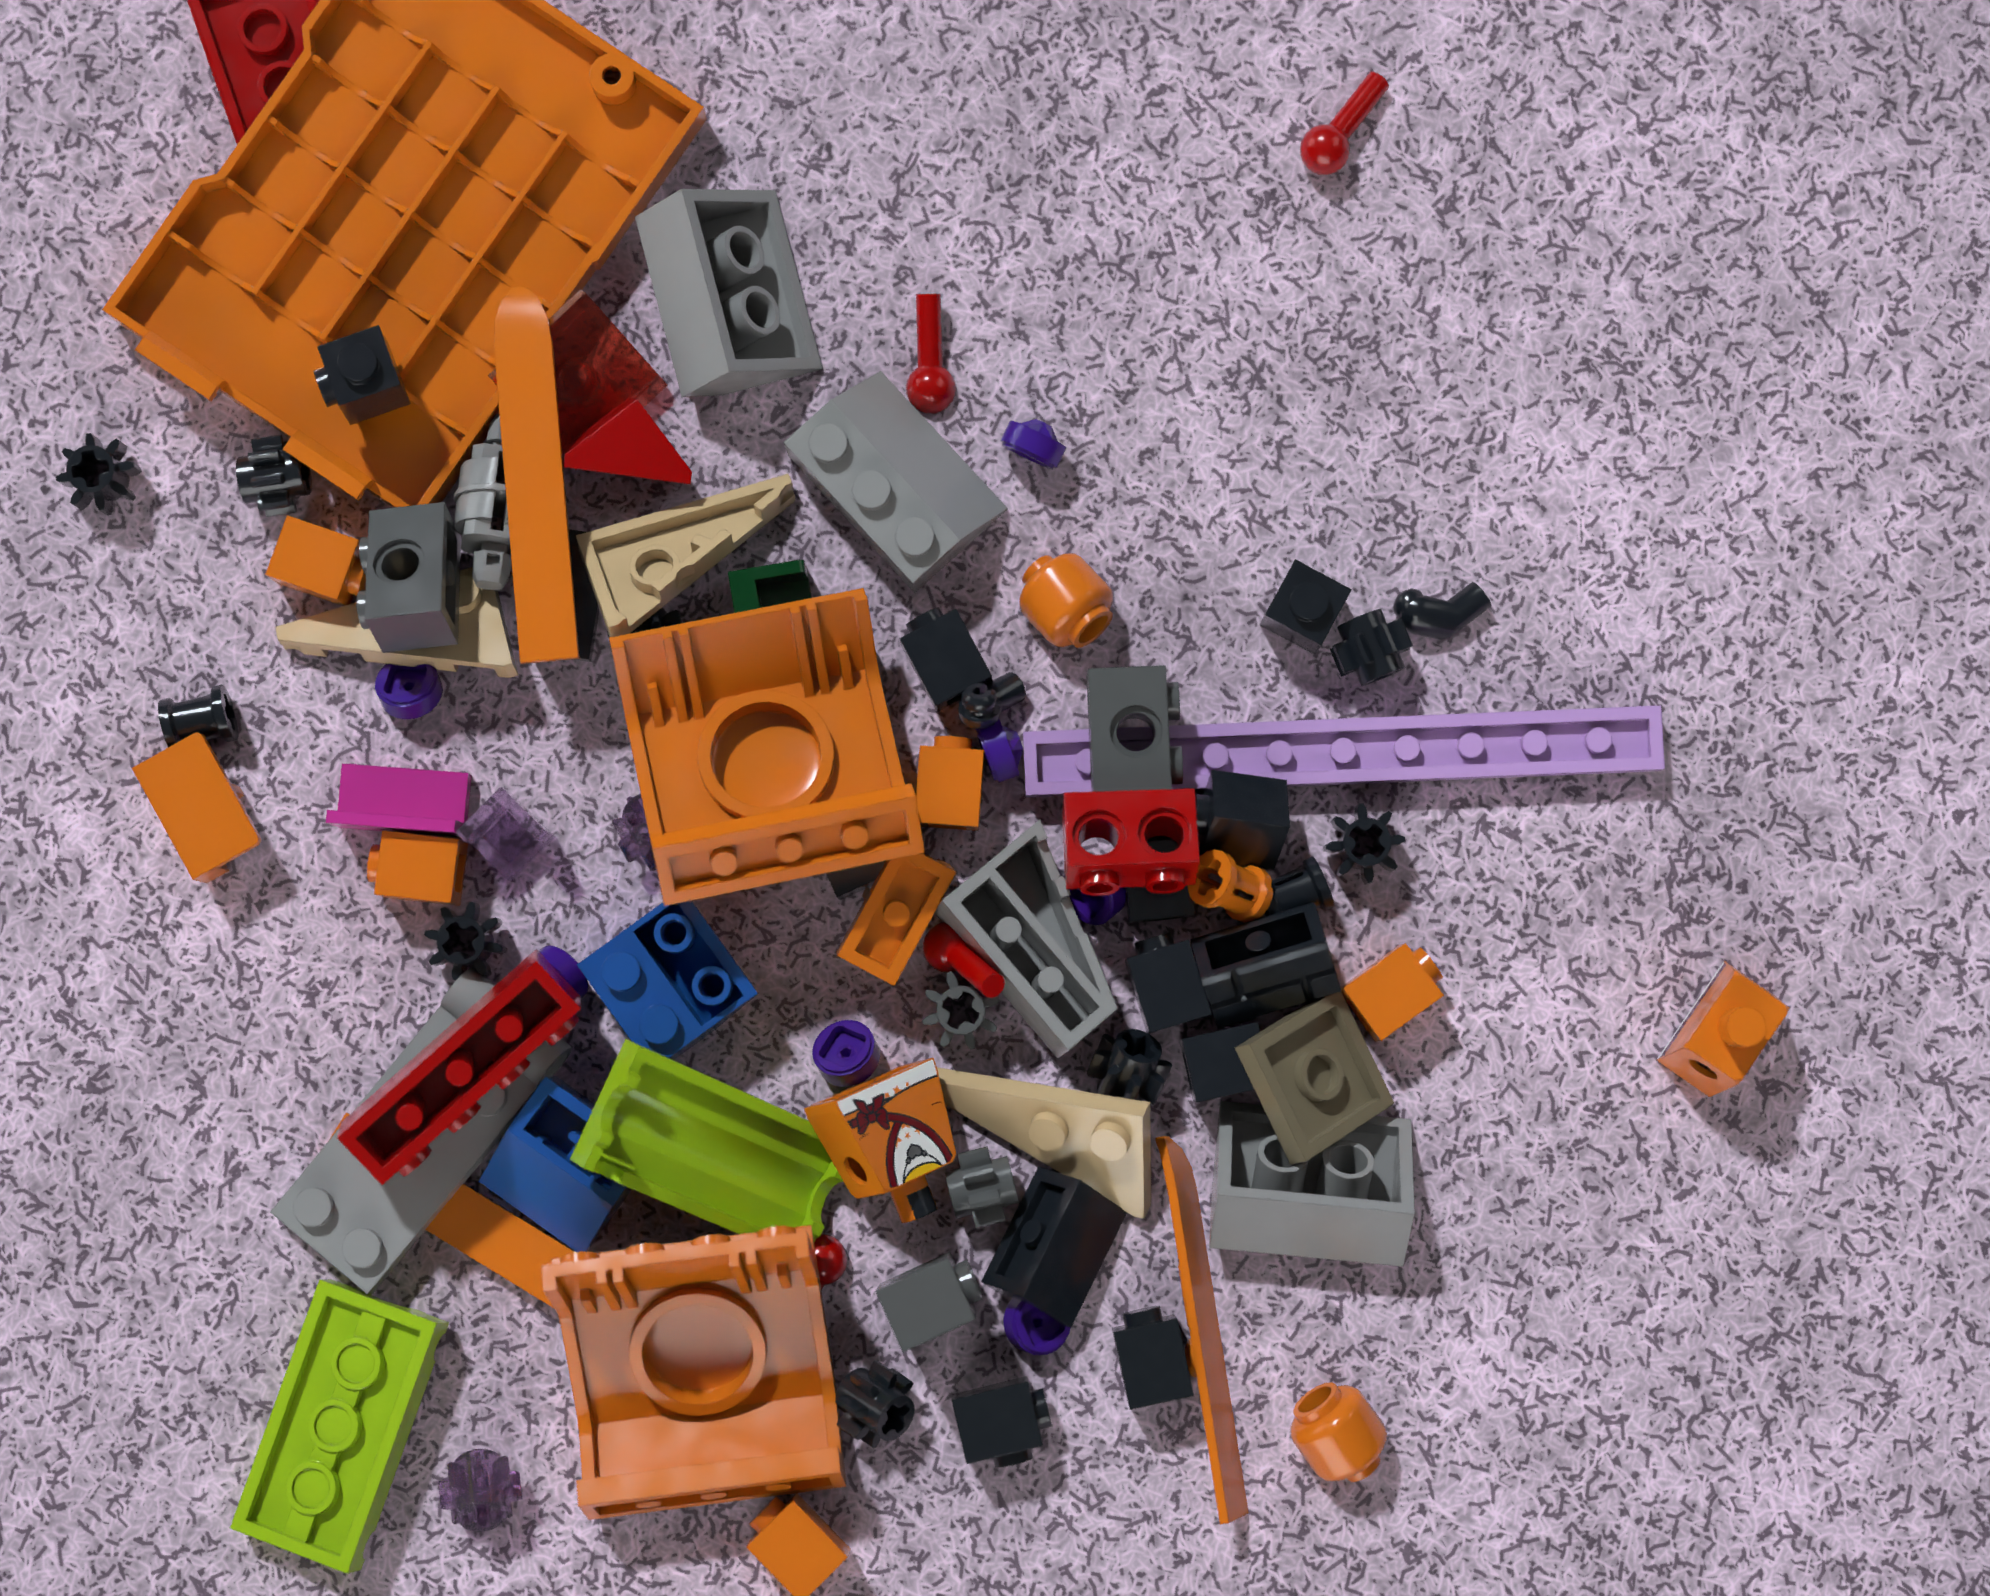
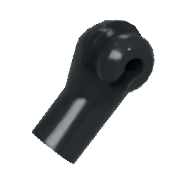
(1438, 617)
(983, 703)

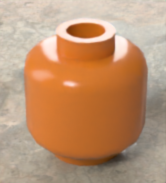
(1066, 600)
(1338, 1432)

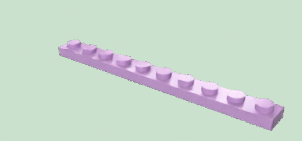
(1376, 748)

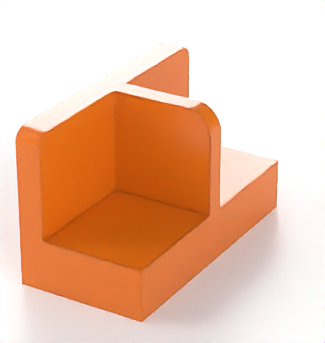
(198, 806)
(895, 914)

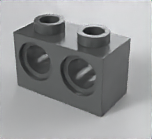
(929, 1300)

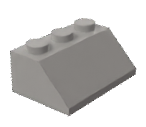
(727, 290)
(894, 479)
(1337, 1206)

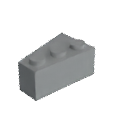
(1029, 933)

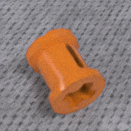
(1235, 878)

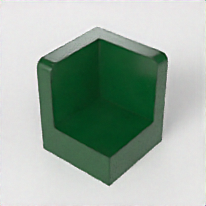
(769, 585)

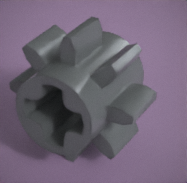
(943, 1016)
(981, 1187)

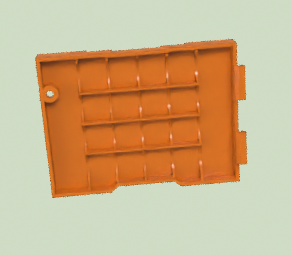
(405, 188)

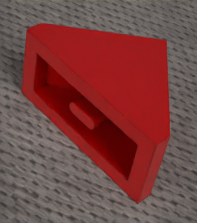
(627, 445)

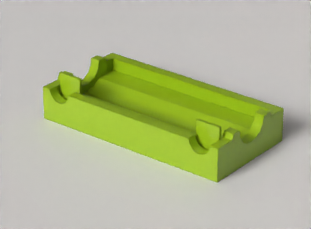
(705, 1146)
(339, 1426)

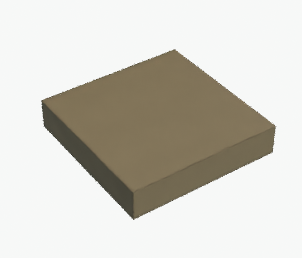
(1314, 1076)

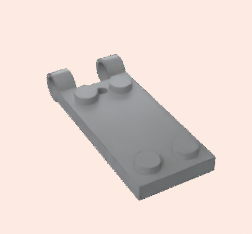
(371, 1225)

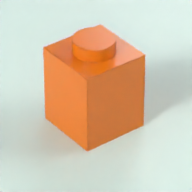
(317, 562)
(950, 784)
(418, 868)
(1393, 990)
(796, 1545)

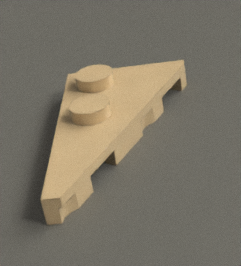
(658, 555)
(481, 637)
(1070, 1130)

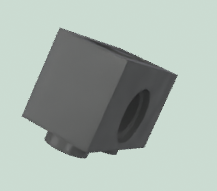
(424, 607)
(1132, 694)

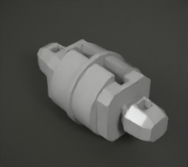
(476, 503)

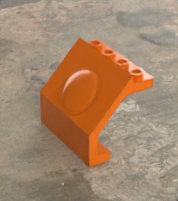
(764, 747)
(698, 1371)

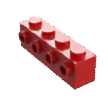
(459, 1067)

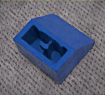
(668, 979)
(536, 1170)

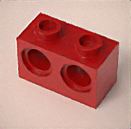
(1128, 822)

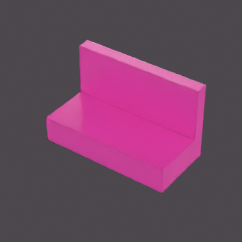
(401, 800)

